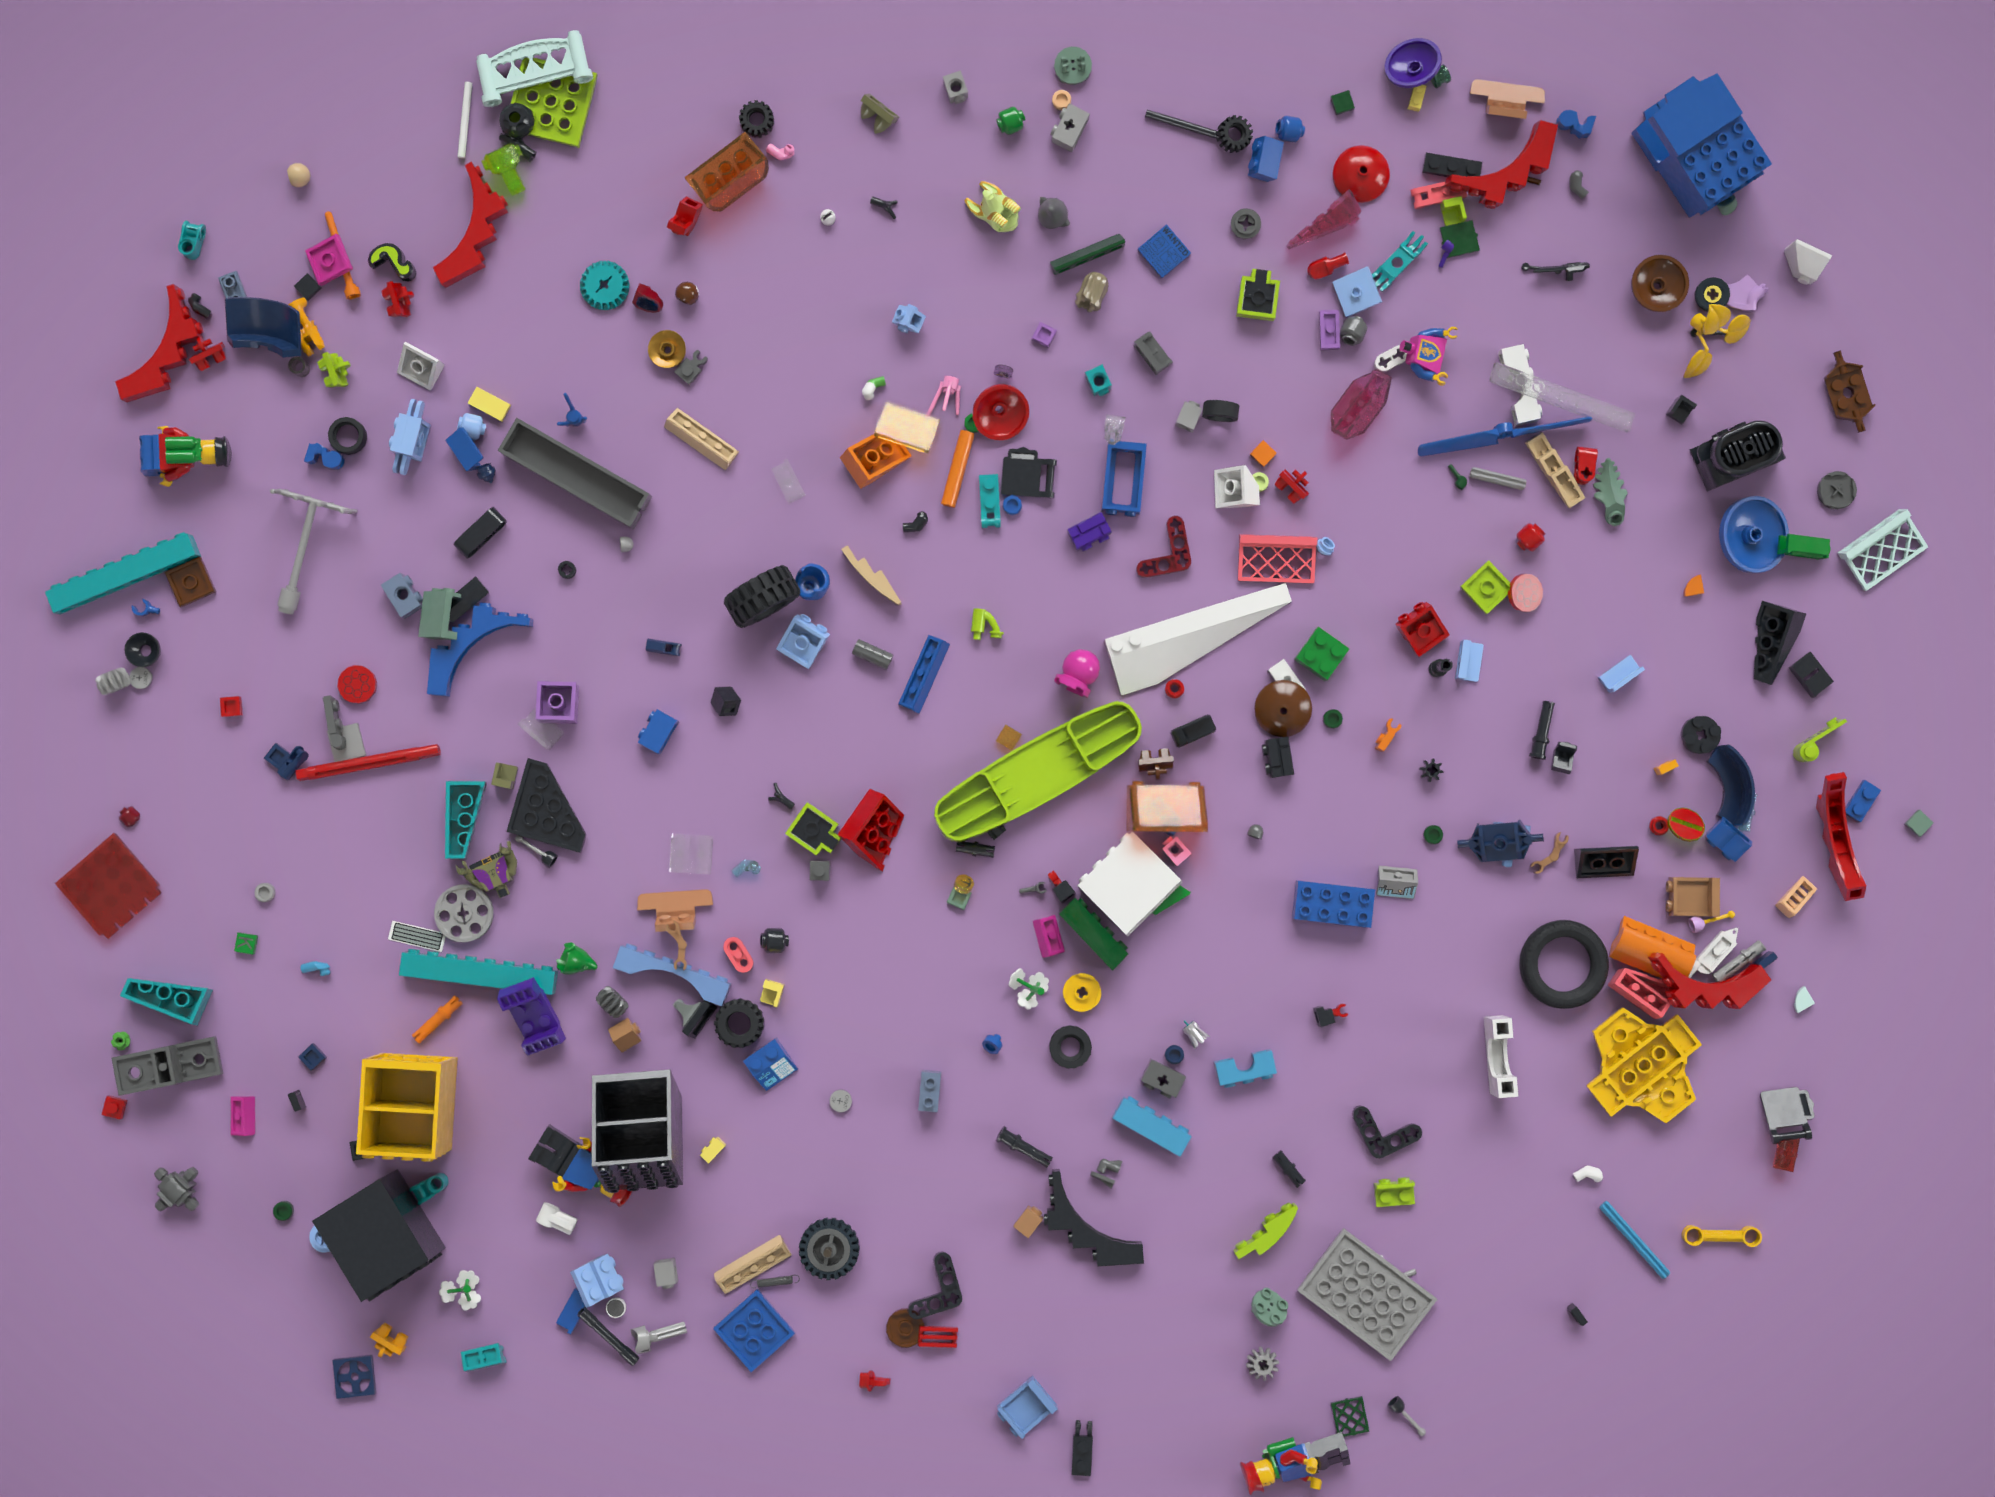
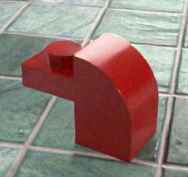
(685, 217)

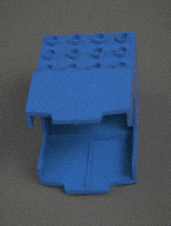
(1701, 144)

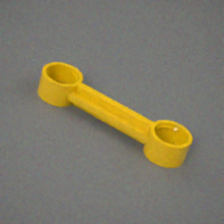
(1722, 1235)

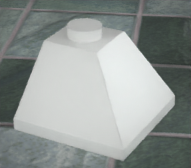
(1806, 261)
(1235, 488)

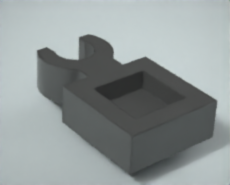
(689, 369)

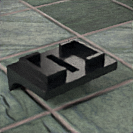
(1815, 683)

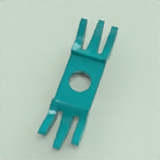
(1405, 254)

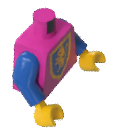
(1427, 352)

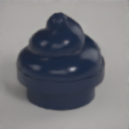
(486, 472)

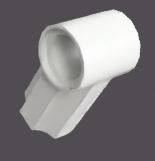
(552, 1217)

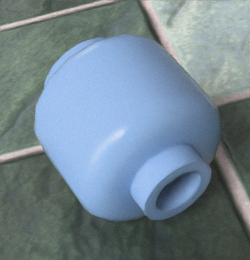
(472, 424)

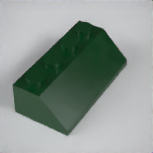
(1093, 933)

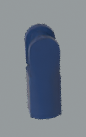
(660, 646)
(295, 760)

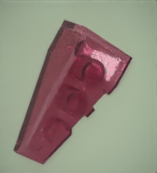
(1340, 214)

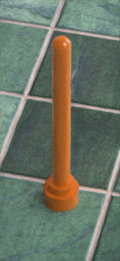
(351, 290)

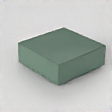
(1919, 823)
(958, 900)

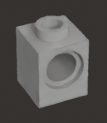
(952, 80)
(1189, 416)
(666, 1273)

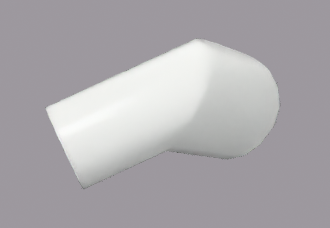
(1590, 1172)

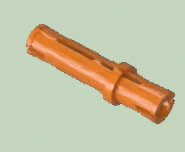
(443, 1013)

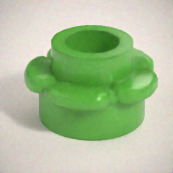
(125, 1040)

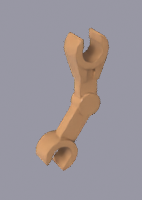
(1558, 845)
(682, 944)

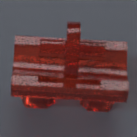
(1786, 1155)

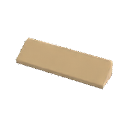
(701, 438)
(752, 1264)

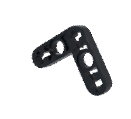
(1385, 1140)
(946, 1290)

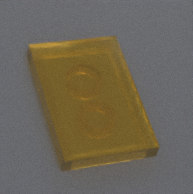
(907, 427)

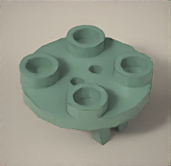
(1082, 65)
(1271, 1301)

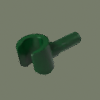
(1461, 480)

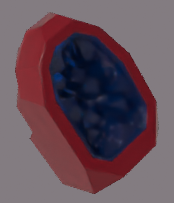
(647, 299)

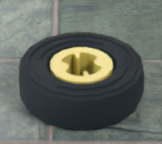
(1708, 284)

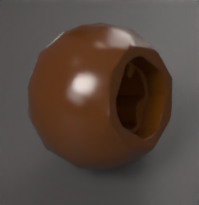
(687, 292)

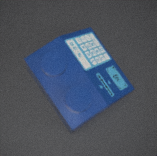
(770, 1064)

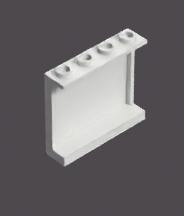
(1129, 883)

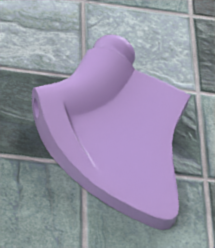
(1745, 294)

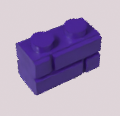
(1089, 532)

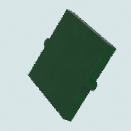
(1462, 236)

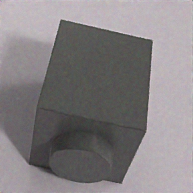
(820, 870)

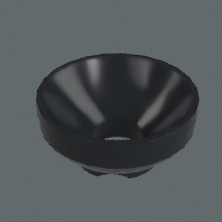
(522, 127)
(133, 649)

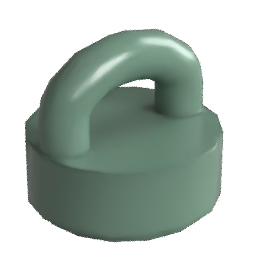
(1728, 205)

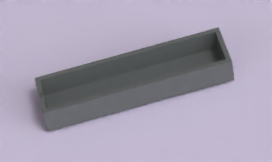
(574, 473)

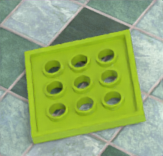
(577, 116)

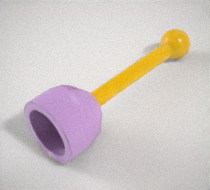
(1697, 924)

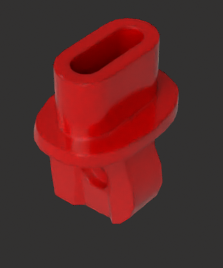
(869, 1380)

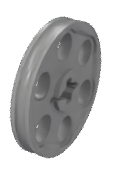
(470, 906)

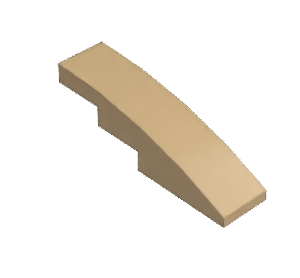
(1555, 470)
(876, 580)

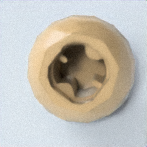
(298, 175)

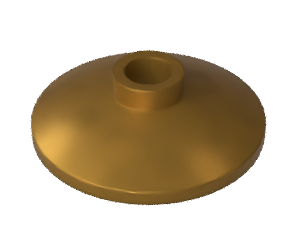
(657, 347)

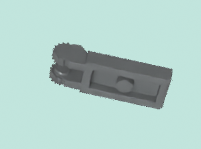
(334, 723)

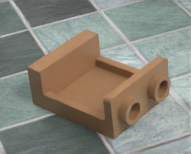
(1693, 896)

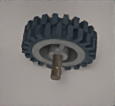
(829, 1248)

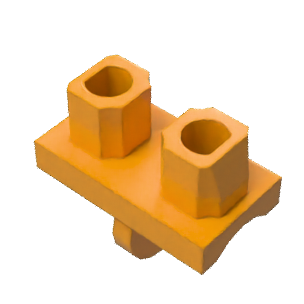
(387, 1344)

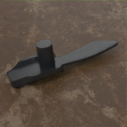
(1570, 268)

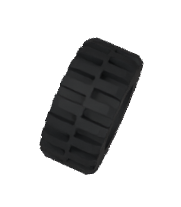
(762, 596)

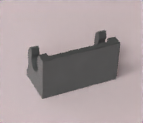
(1152, 353)

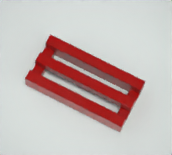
(953, 1337)

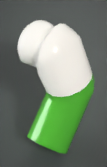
(871, 385)

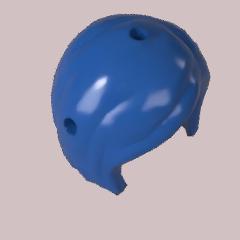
(817, 577)

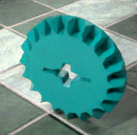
(604, 298)

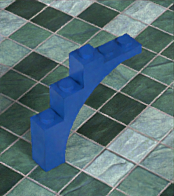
(445, 661)

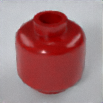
(1530, 537)

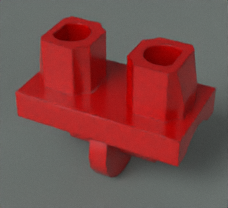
(399, 297)
(200, 358)
(1286, 479)

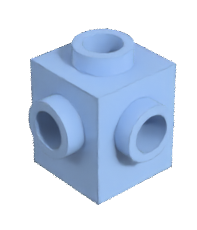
(908, 319)

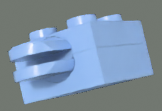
(409, 437)

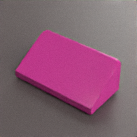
(1048, 936)
(242, 1115)

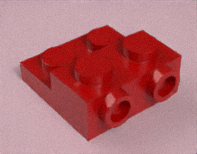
(1422, 628)

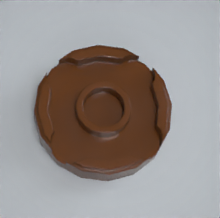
(903, 1329)

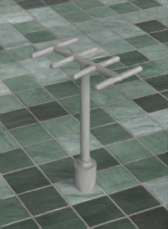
(290, 596)

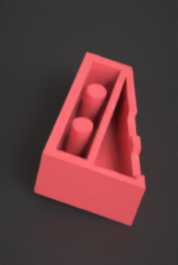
(1642, 991)

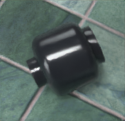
(774, 940)

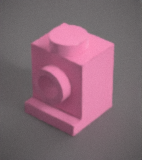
(1182, 853)

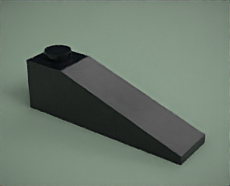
(1775, 638)

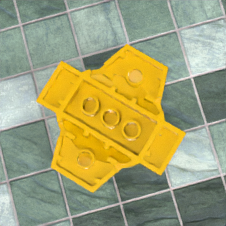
(1643, 1065)

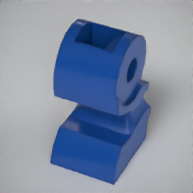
(1569, 120)
(330, 459)

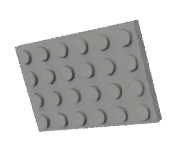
(1367, 1294)

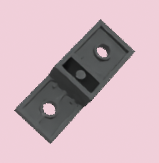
(167, 1065)

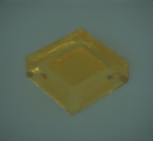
(1008, 737)

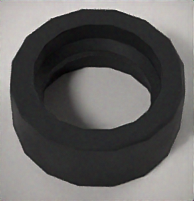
(1220, 410)
(336, 425)

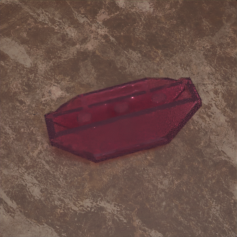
(1360, 404)

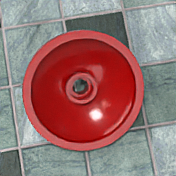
(1363, 185)
(1005, 422)

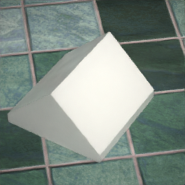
(419, 366)

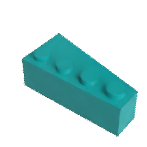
(175, 1000)

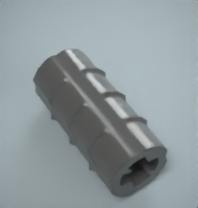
(872, 654)

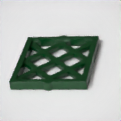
(1363, 1414)

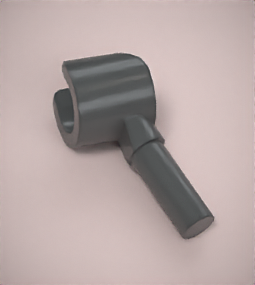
(1032, 888)

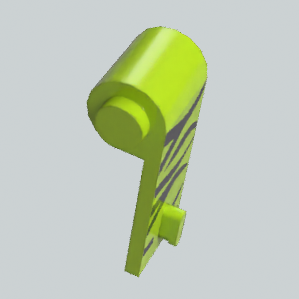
(1807, 749)

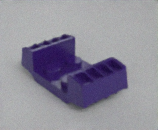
(532, 1015)

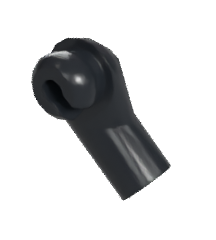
(198, 308)
(918, 524)

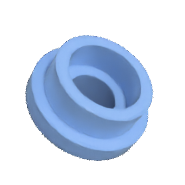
(1325, 546)

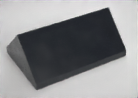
(1605, 861)

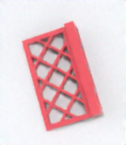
(1281, 542)

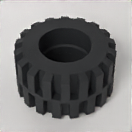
(722, 1026)

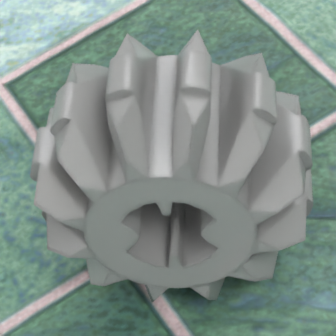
(113, 681)
(1255, 1367)

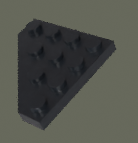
(544, 811)

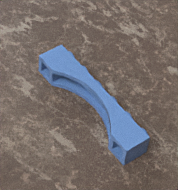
(710, 988)

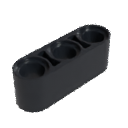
(480, 532)

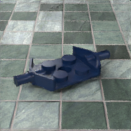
(1514, 834)

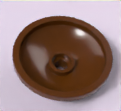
(1668, 274)
(1279, 695)

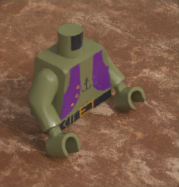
(492, 871)

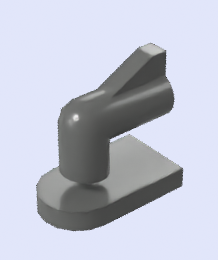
(1110, 1165)

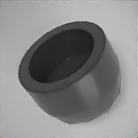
(1255, 831)

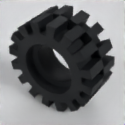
(752, 108)
(1226, 141)

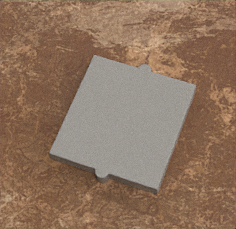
(354, 744)

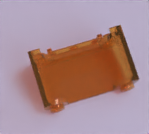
(1166, 808)

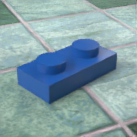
(1862, 800)

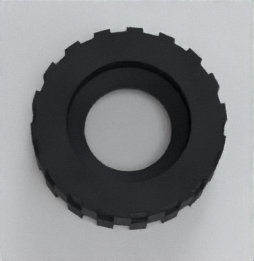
(1067, 1061)

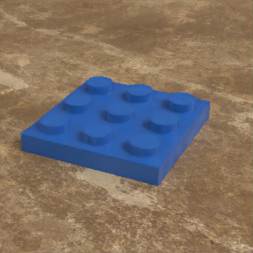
(754, 1330)

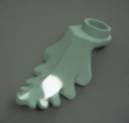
(1610, 492)

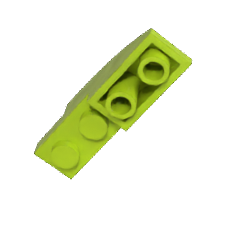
(1275, 1227)

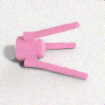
(948, 386)

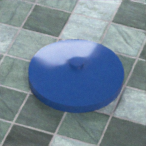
(1751, 534)

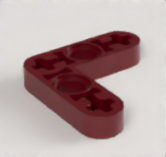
(1171, 559)

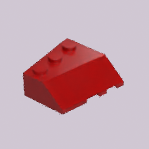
(872, 828)

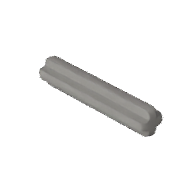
(1497, 478)

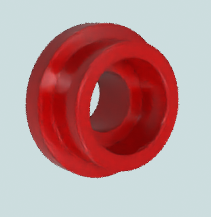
(1179, 684)
(1652, 825)

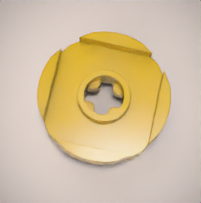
(1091, 986)

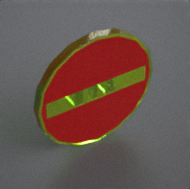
(1686, 824)

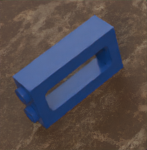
(1134, 508)

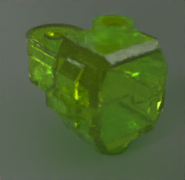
(504, 163)

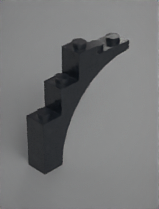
(1108, 1250)

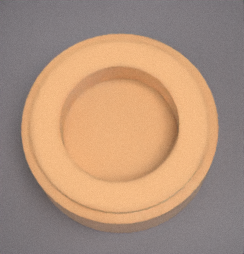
(1061, 99)

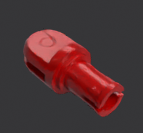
(1325, 266)

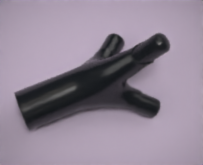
(886, 205)
(779, 797)

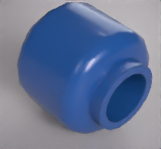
(1289, 129)

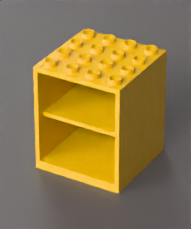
(406, 1106)

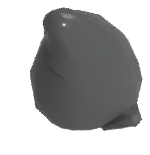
(1053, 213)

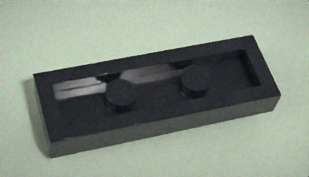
(1447, 165)

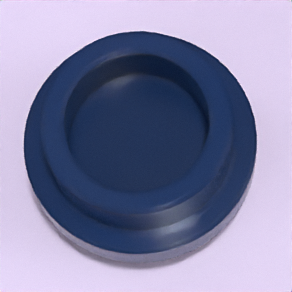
(1174, 1054)

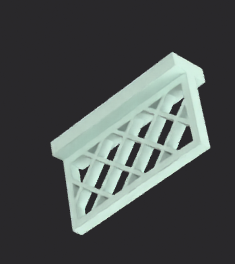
(1877, 534)

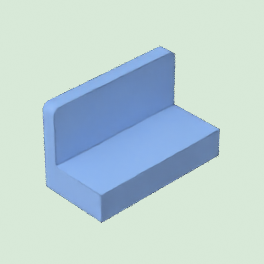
(1469, 661)
(1620, 674)

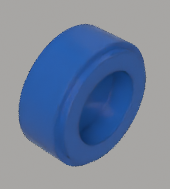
(1012, 505)

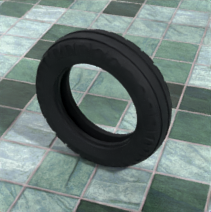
(1598, 964)

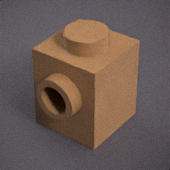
(625, 1034)
(1028, 1221)

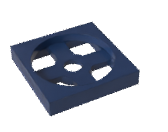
(353, 1362)

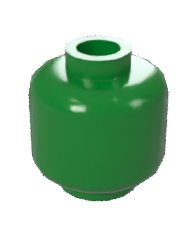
(1010, 120)

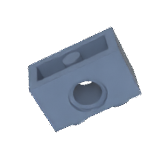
(393, 589)
(929, 1091)

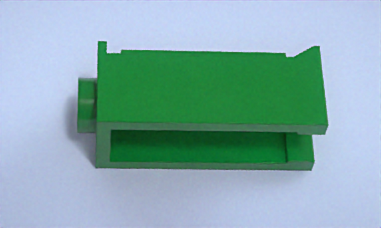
(1804, 546)

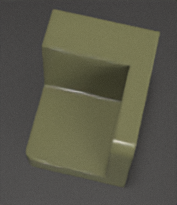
(504, 775)

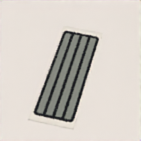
(416, 936)

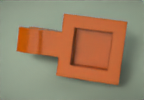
(1384, 739)

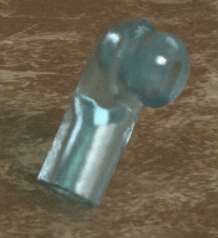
(746, 865)

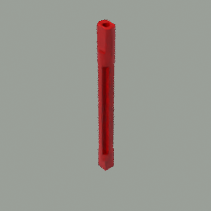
(367, 762)

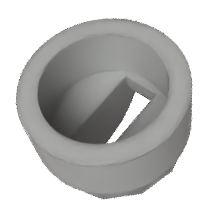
(626, 544)

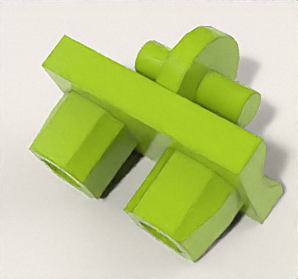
(336, 369)

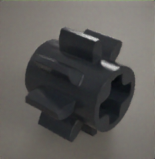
(1434, 766)

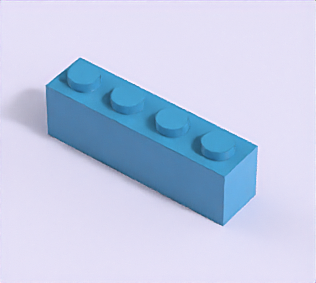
(1152, 1126)

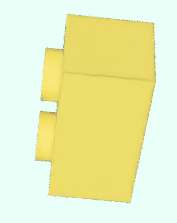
(1416, 98)
(713, 1149)

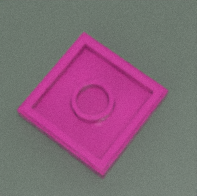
(328, 259)

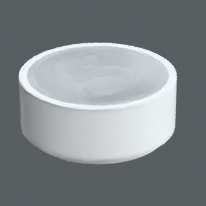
(616, 1307)

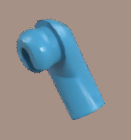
(314, 965)

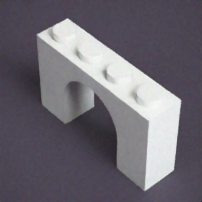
(1501, 1081)

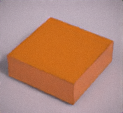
(1263, 453)

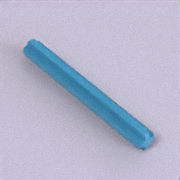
(1634, 1239)

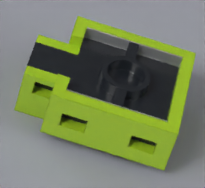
(1258, 296)
(814, 830)

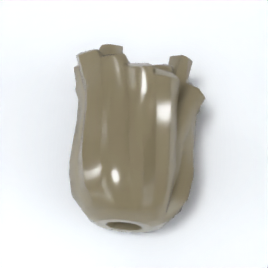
(1092, 292)

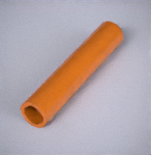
(957, 468)

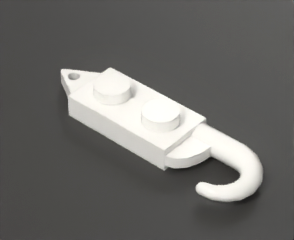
(1715, 952)

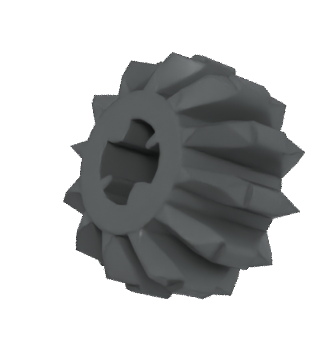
(612, 1002)

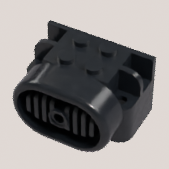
(1738, 452)

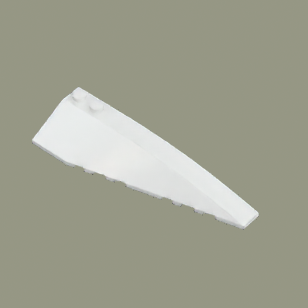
(1163, 648)

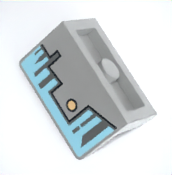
(1397, 882)

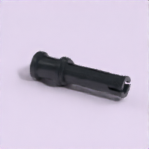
(1440, 667)
(1541, 740)
(1016, 1143)

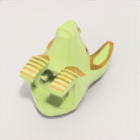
(995, 208)

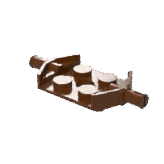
(1848, 376)

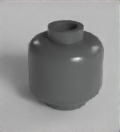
(1353, 330)

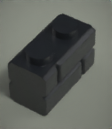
(1278, 757)

